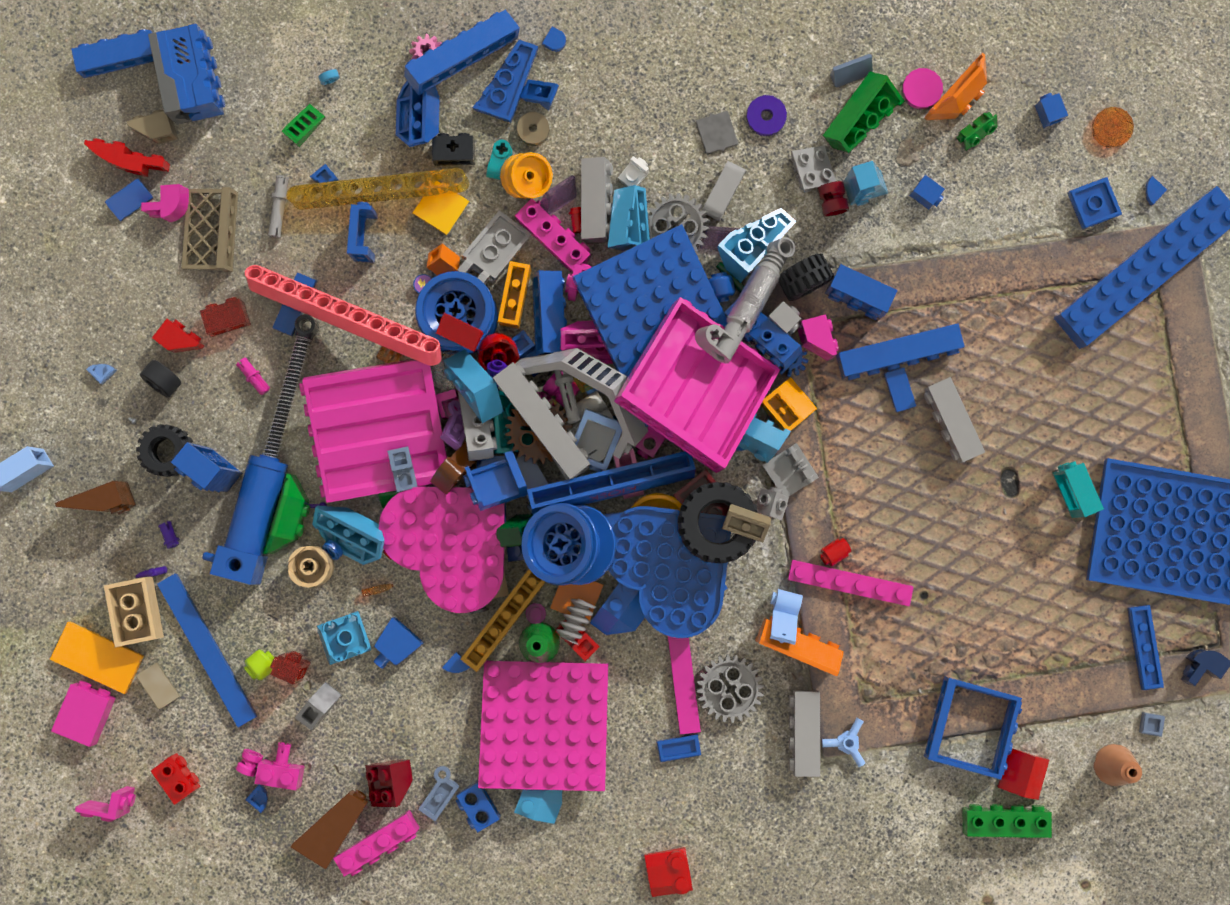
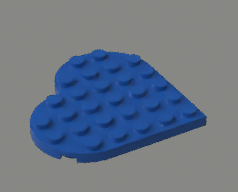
(675, 587)

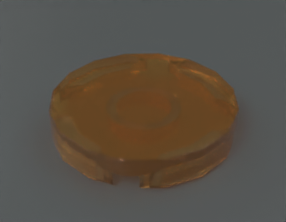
(1112, 127)

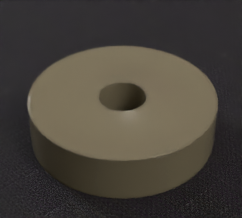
(526, 122)

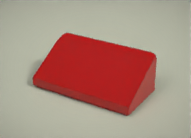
(459, 332)

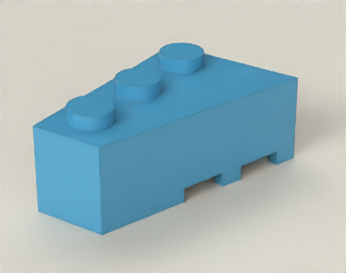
(474, 385)

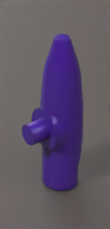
(152, 572)

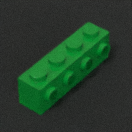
(1006, 822)

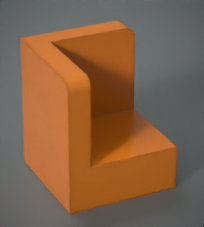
(442, 260)

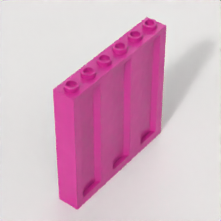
(692, 395)
(366, 414)

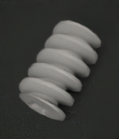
(575, 620)

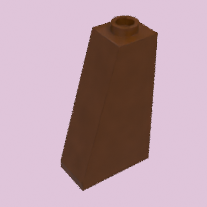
(328, 834)

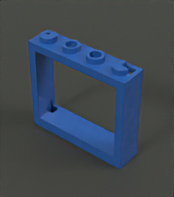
(939, 721)

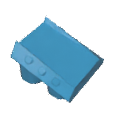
(343, 638)

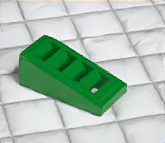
(303, 135)

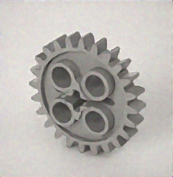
(665, 212)
(745, 677)

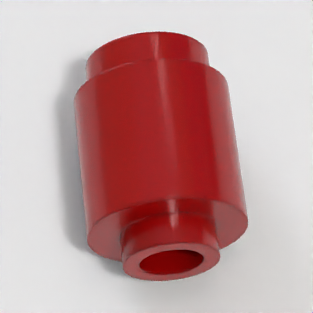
(835, 552)

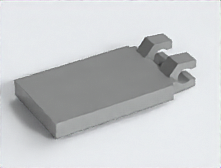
(494, 248)

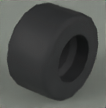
(160, 378)

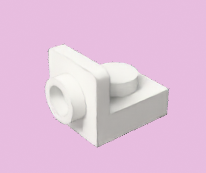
(634, 172)

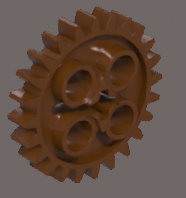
(535, 449)

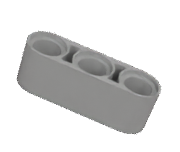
(723, 190)

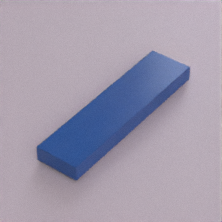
(1145, 647)

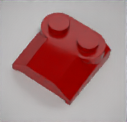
(668, 872)

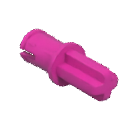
(253, 376)

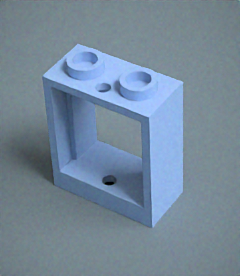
(606, 421)

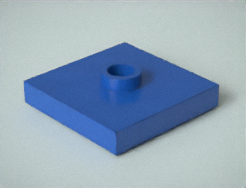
(1094, 203)

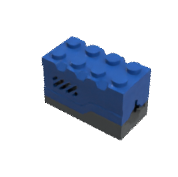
(186, 74)

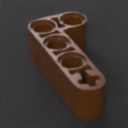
(452, 470)

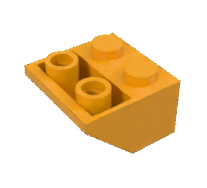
(788, 405)

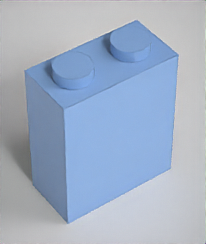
(23, 467)

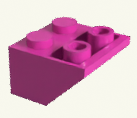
(817, 337)

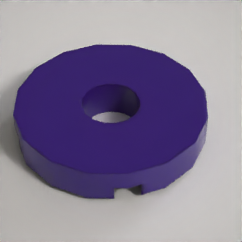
(772, 105)

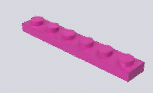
(850, 583)

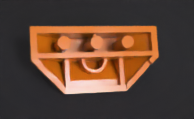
(961, 93)

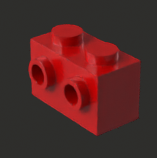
(176, 778)

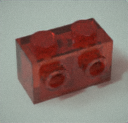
(290, 667)

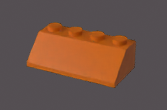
(806, 649)

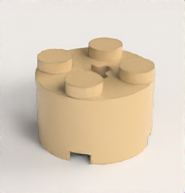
(299, 566)

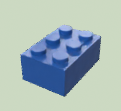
(860, 292)

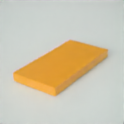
(97, 657)

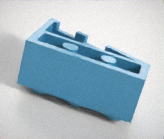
(864, 183)
(628, 218)
(763, 439)

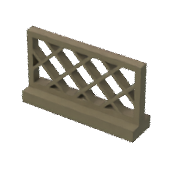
(226, 230)

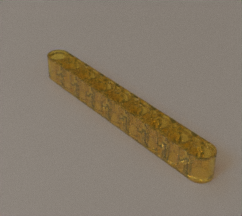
(369, 184)

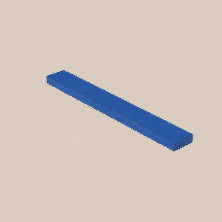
(207, 650)

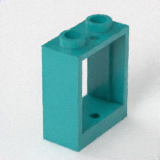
(1077, 489)

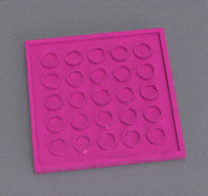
(543, 726)

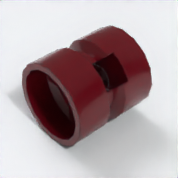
(833, 199)

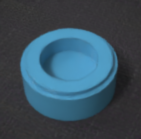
(329, 77)

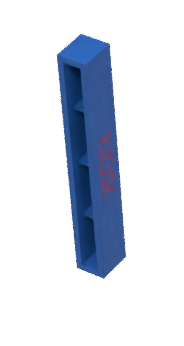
(614, 482)

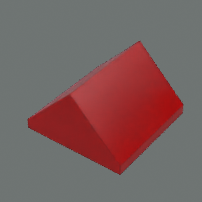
(1024, 774)

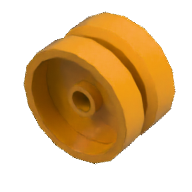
(526, 175)

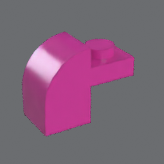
(172, 204)

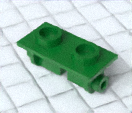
(984, 124)

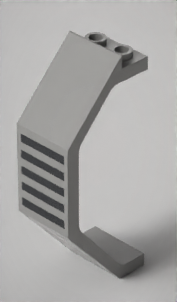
(597, 376)

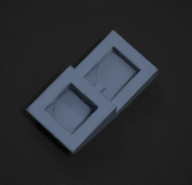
(402, 469)

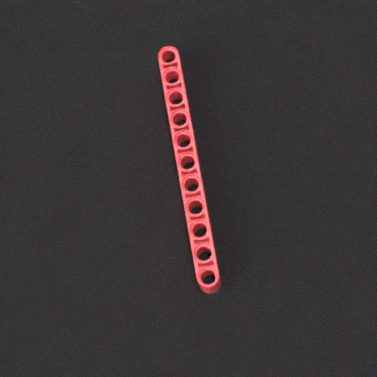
(344, 315)

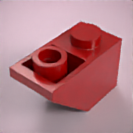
(175, 338)

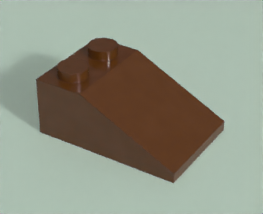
(109, 497)

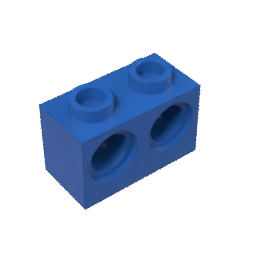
(483, 804)

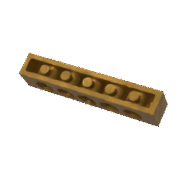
(502, 621)

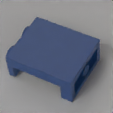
(356, 233)
(496, 482)

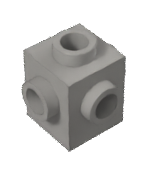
(772, 503)

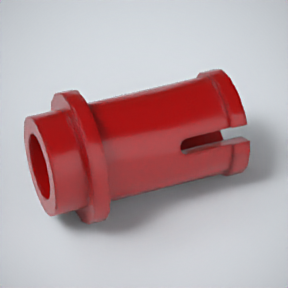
(575, 214)

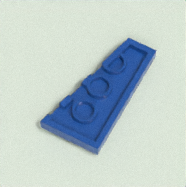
(504, 91)

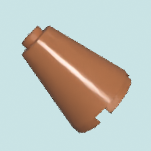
(1117, 766)

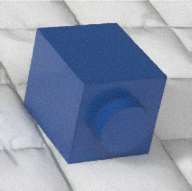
(1051, 109)
(928, 192)

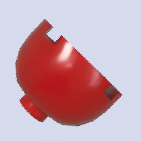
(497, 347)

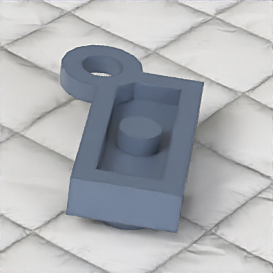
(439, 795)

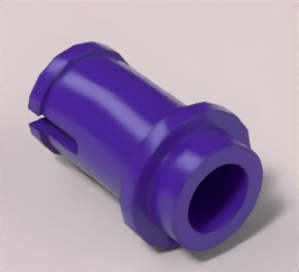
(169, 535)

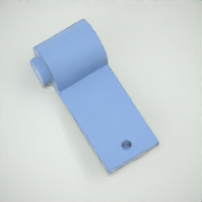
(785, 615)

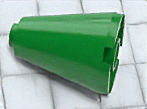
(546, 636)

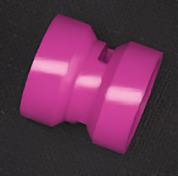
(249, 762)

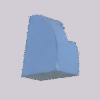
(101, 372)

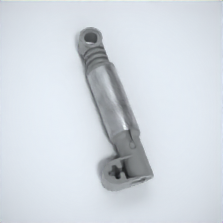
(748, 305)

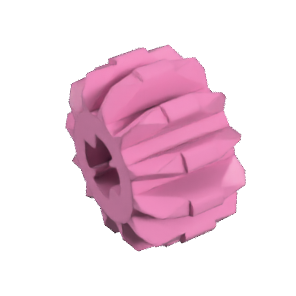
(423, 45)

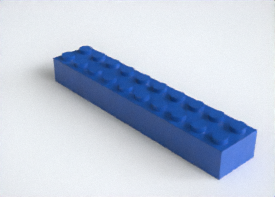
(1146, 268)

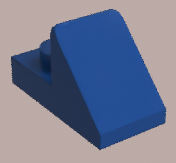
(540, 92)

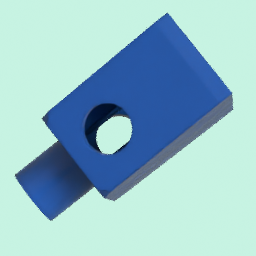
(396, 643)

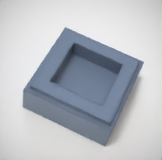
(1152, 724)

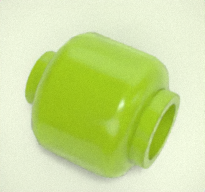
(259, 664)

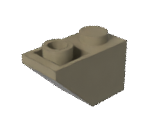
(155, 127)

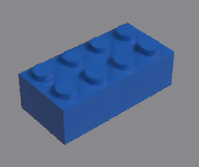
(206, 468)

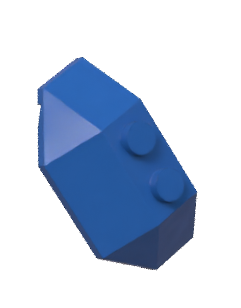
(417, 115)
(619, 612)

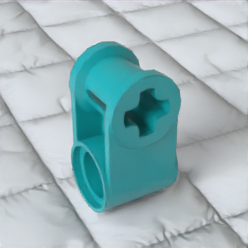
(497, 160)

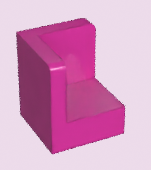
(443, 400)

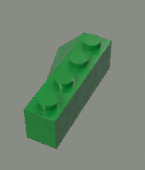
(863, 111)

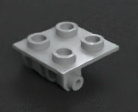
(812, 167)
(790, 470)

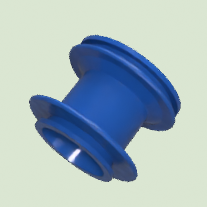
(457, 286)
(557, 525)

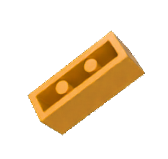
(514, 295)

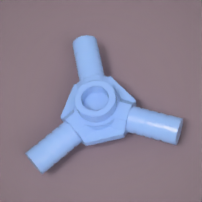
(848, 742)

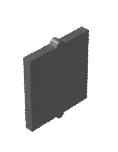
(717, 132)

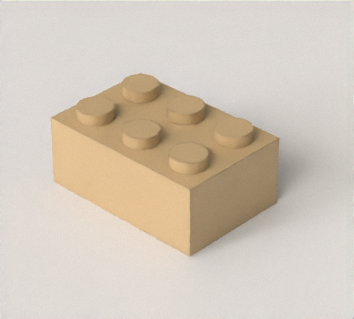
(133, 611)

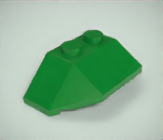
(288, 516)

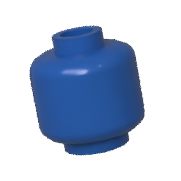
(722, 285)

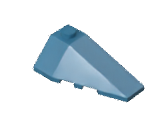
(748, 246)
(540, 805)

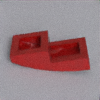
(586, 645)

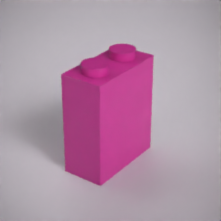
(83, 713)

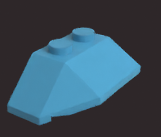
(351, 531)

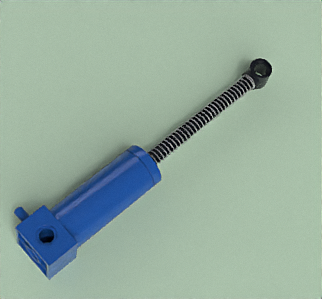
(261, 484)

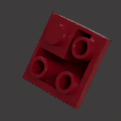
(388, 782)

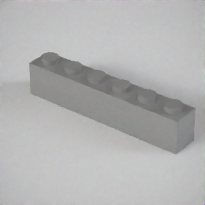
(541, 420)

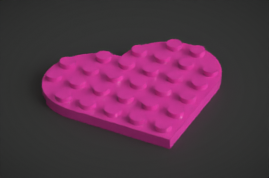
(448, 544)

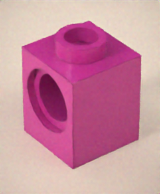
(658, 439)

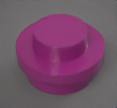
(535, 613)

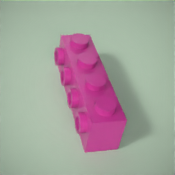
(552, 235)
(380, 841)

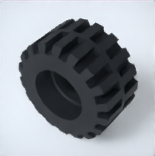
(805, 277)
(149, 446)

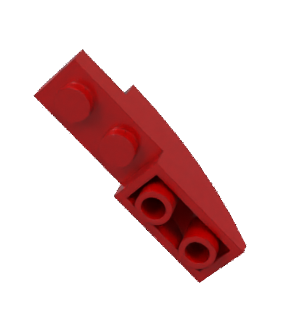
(123, 158)

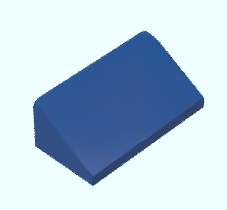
(129, 199)

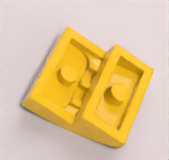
(441, 210)

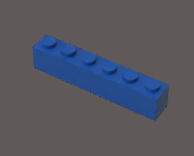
(461, 51)
(900, 351)

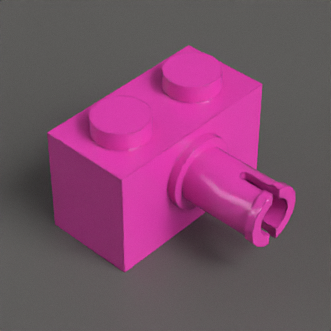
(280, 772)

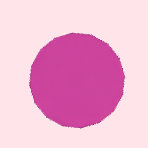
(922, 88)

